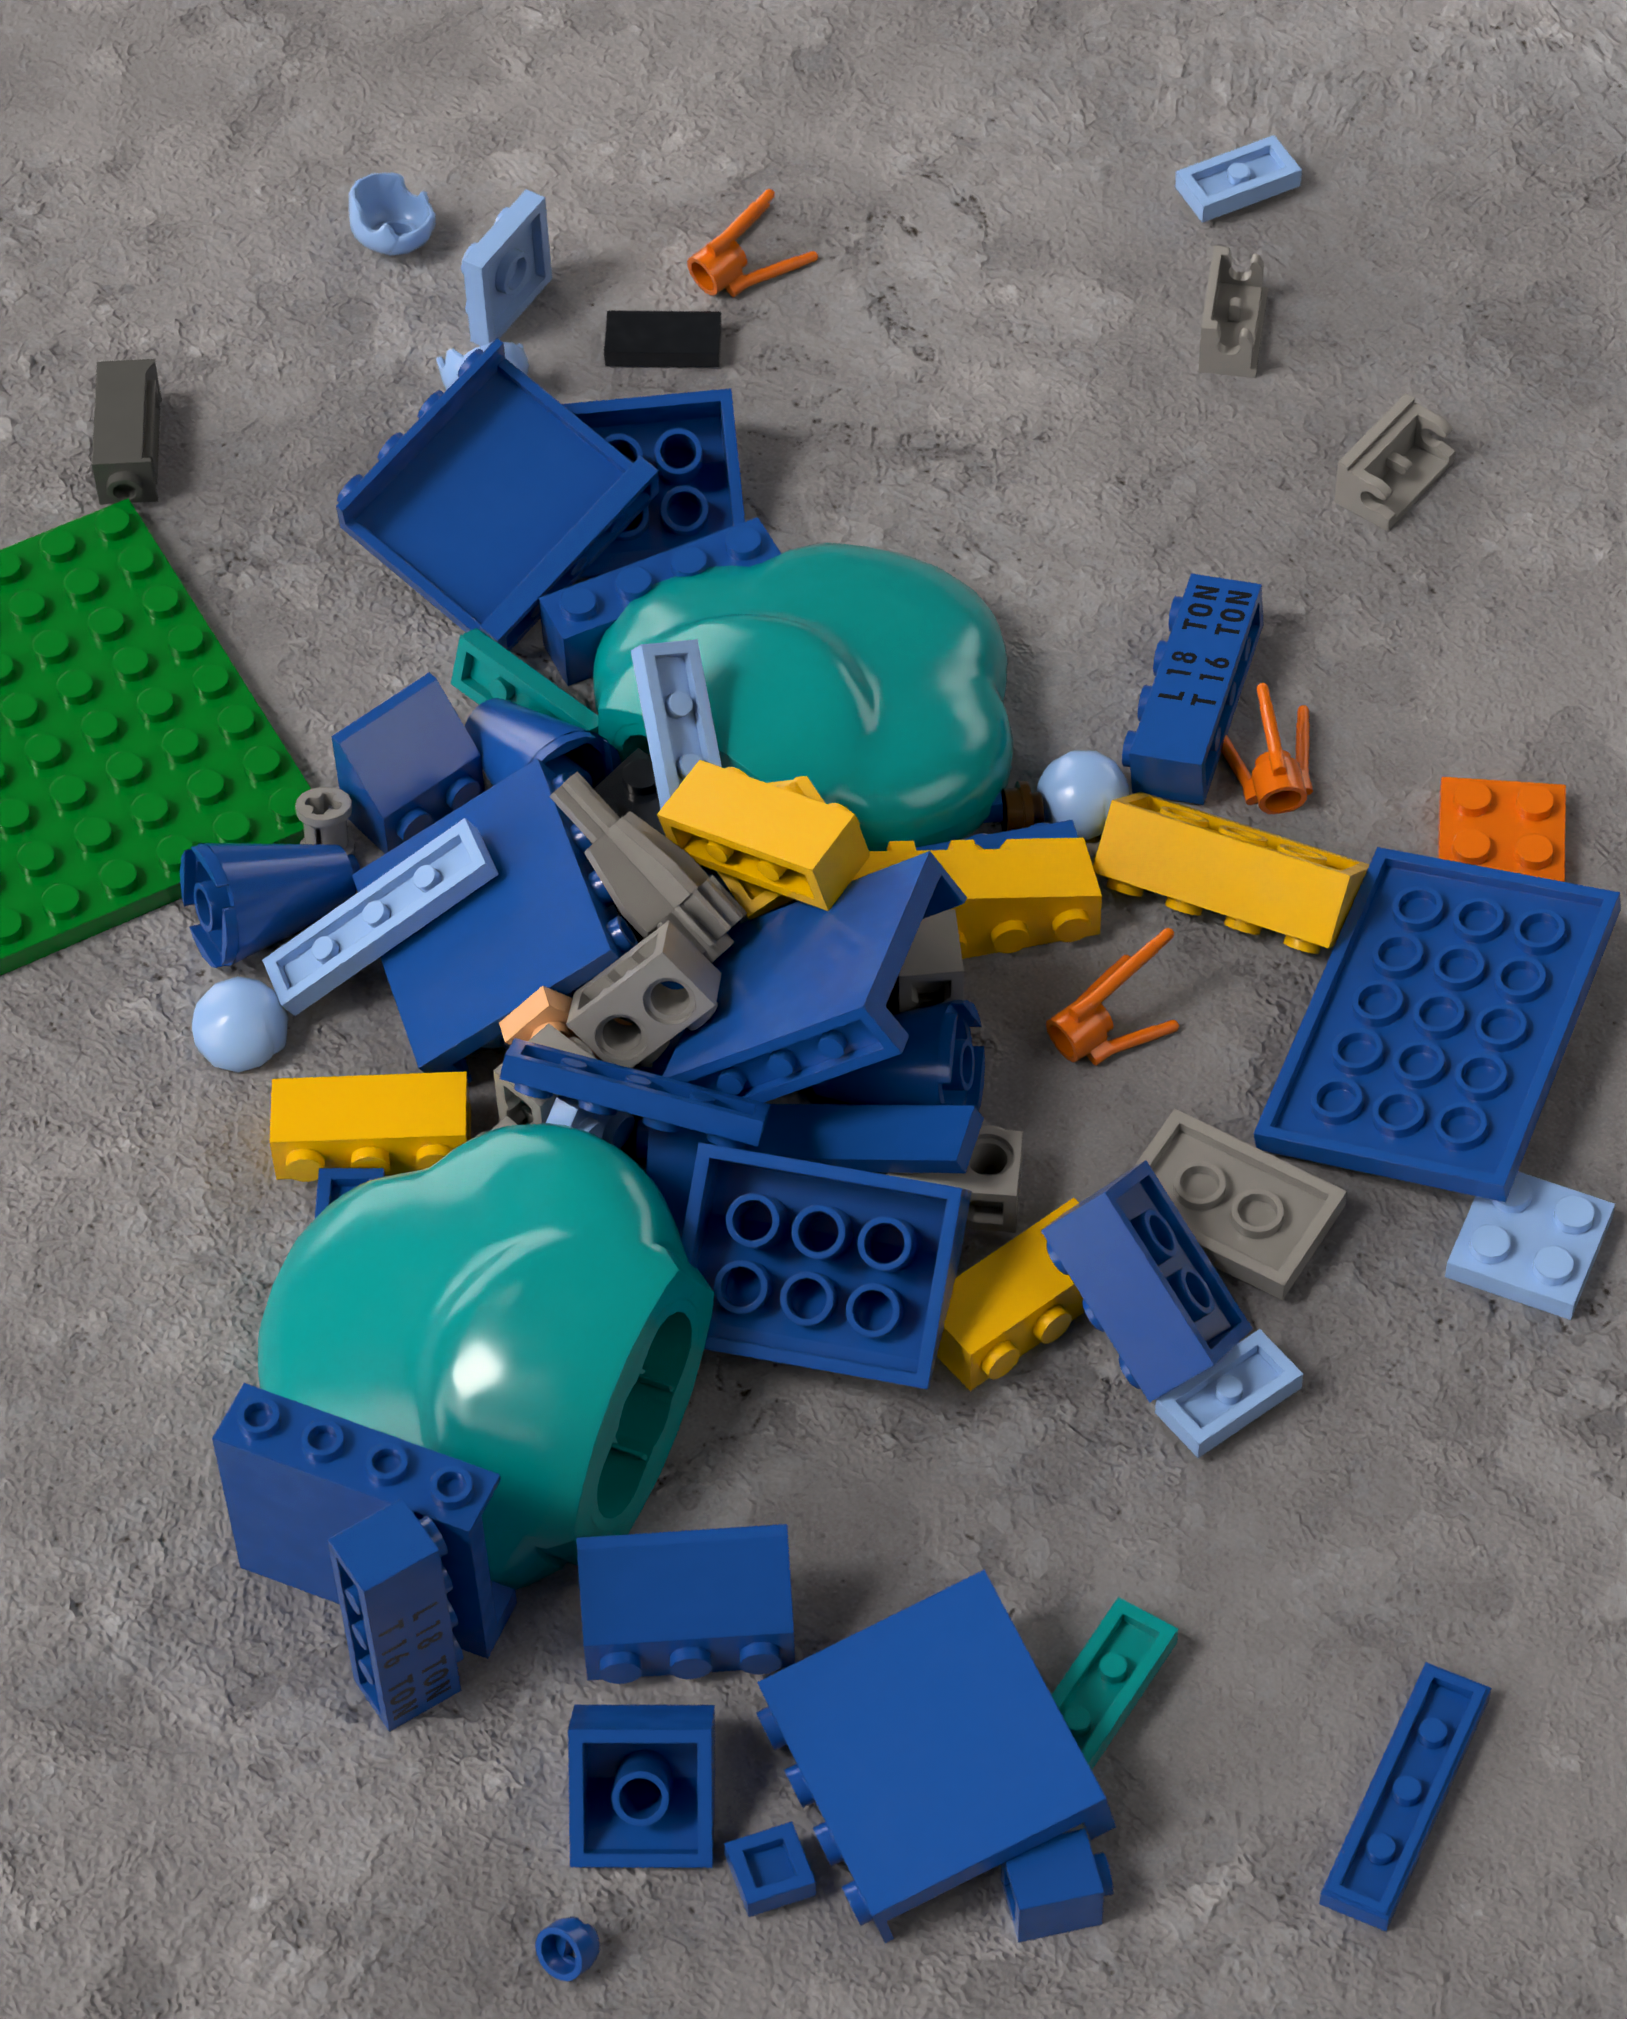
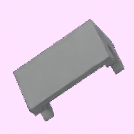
(1232, 317)
(1393, 463)

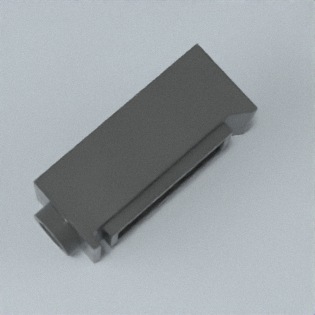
(126, 431)

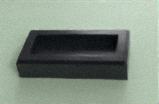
(663, 338)

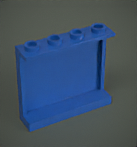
(494, 498)
(524, 929)
(812, 987)
(308, 1475)
(929, 1750)

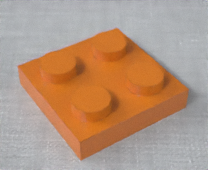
(1503, 825)

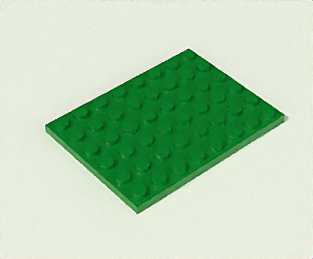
(117, 737)

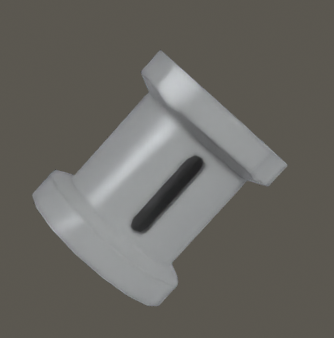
(325, 824)

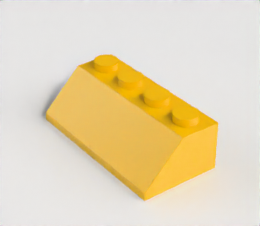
(1228, 870)

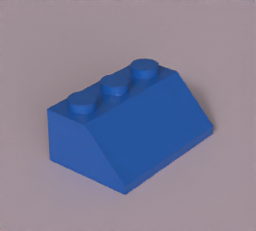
(1146, 1282)
(686, 1603)

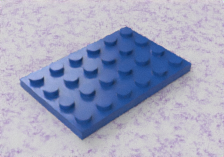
(1439, 1023)

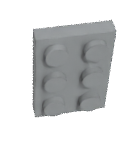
(1243, 1204)

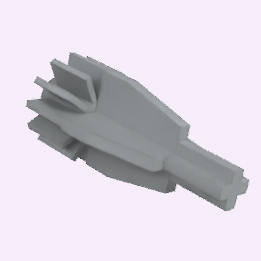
(649, 873)

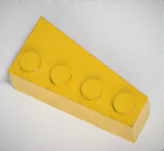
(1015, 894)

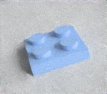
(507, 268)
(1532, 1245)

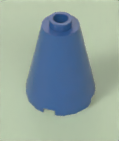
(515, 736)
(260, 893)
(933, 1069)

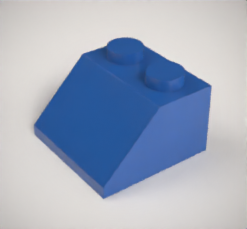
(407, 764)
(641, 1786)

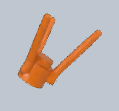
(722, 259)
(1277, 780)
(1084, 1024)

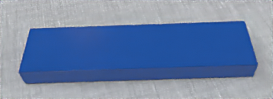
(874, 1136)
(1405, 1797)

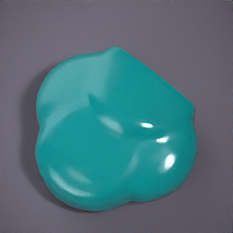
(836, 671)
(511, 1317)

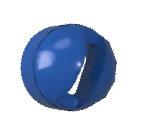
(559, 1940)

